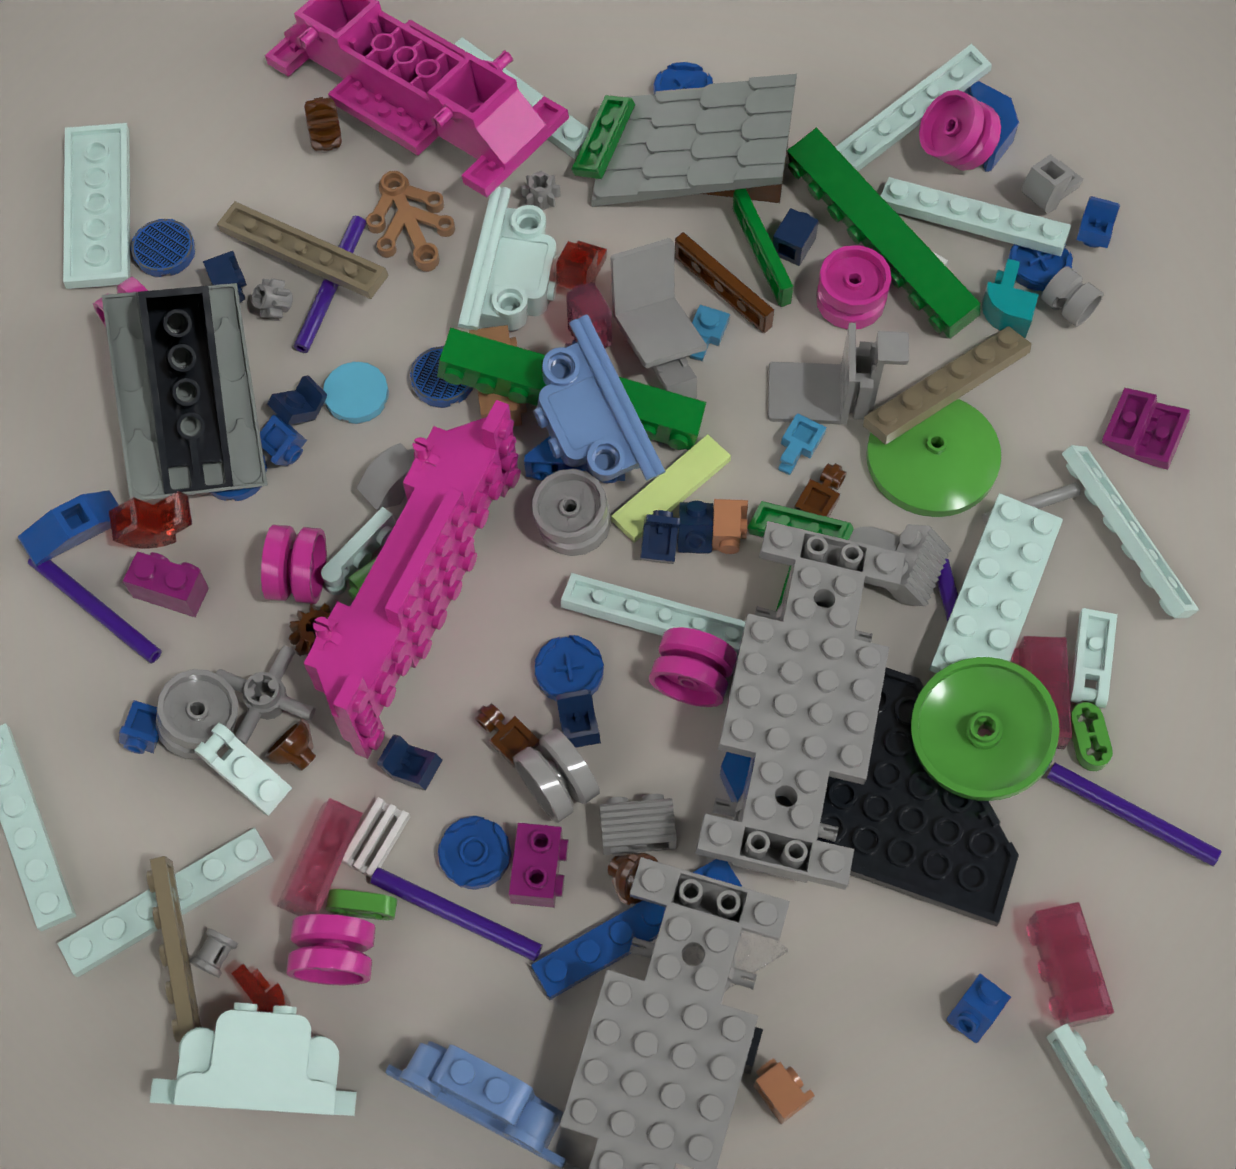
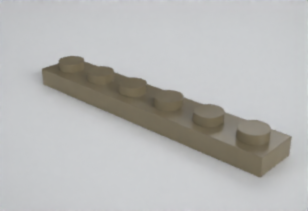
(303, 250)
(946, 385)
(174, 951)

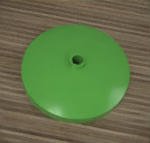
(938, 464)
(991, 697)

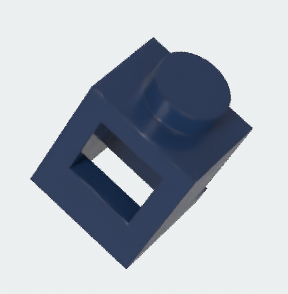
(225, 270)

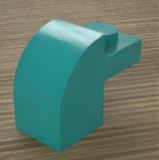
(1007, 305)

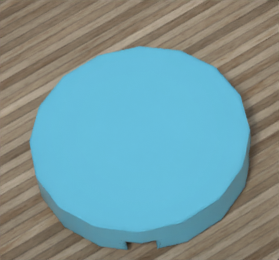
(356, 392)

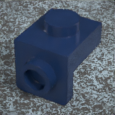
(695, 527)
(659, 537)
(578, 718)
(409, 763)

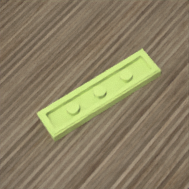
(672, 487)

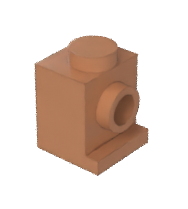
(729, 525)
(781, 1090)

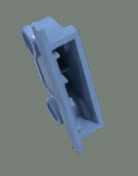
(591, 412)
(483, 1096)

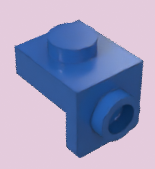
(1098, 222)
(281, 441)
(139, 729)
(978, 1008)

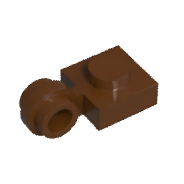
(819, 497)
(510, 737)

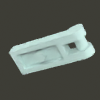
(357, 551)
(1093, 656)
(243, 770)

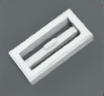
(365, 828)

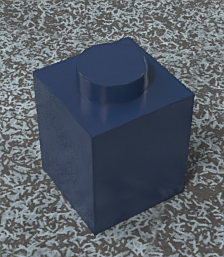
(795, 236)

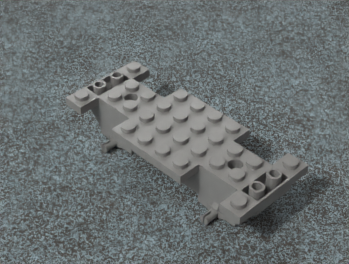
(802, 708)
(665, 1049)

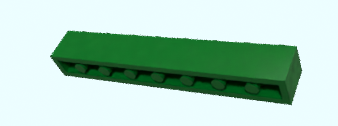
(879, 227)
(518, 375)

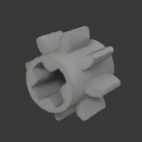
(540, 190)
(272, 298)

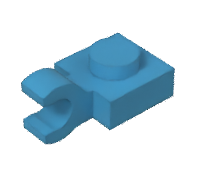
(711, 327)
(800, 439)

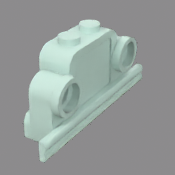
(510, 267)
(257, 1065)

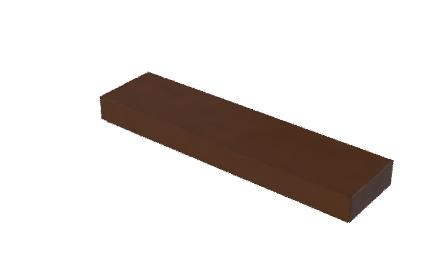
(724, 283)

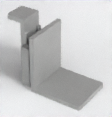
(653, 317)
(834, 390)

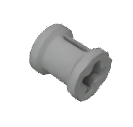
(213, 952)

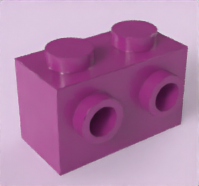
(166, 583)
(536, 865)

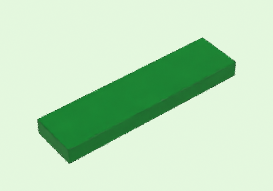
(762, 247)

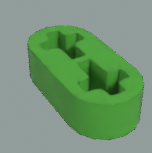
(1097, 734)
(361, 904)

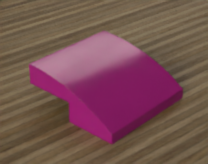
(1146, 428)

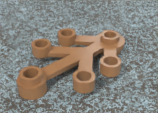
(409, 217)

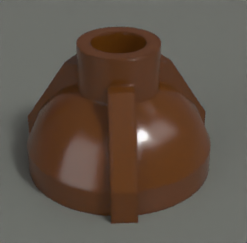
(293, 747)
(623, 871)

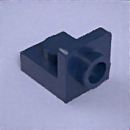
(299, 404)

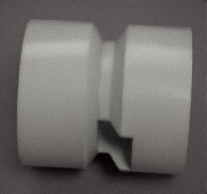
(1072, 296)

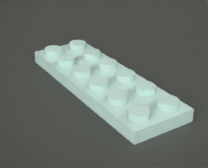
(96, 206)
(998, 584)

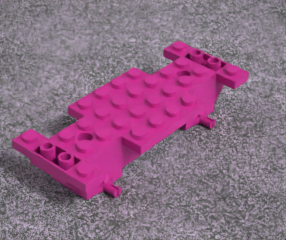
(419, 86)
(416, 574)

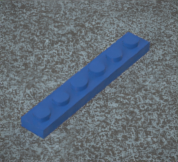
(611, 940)

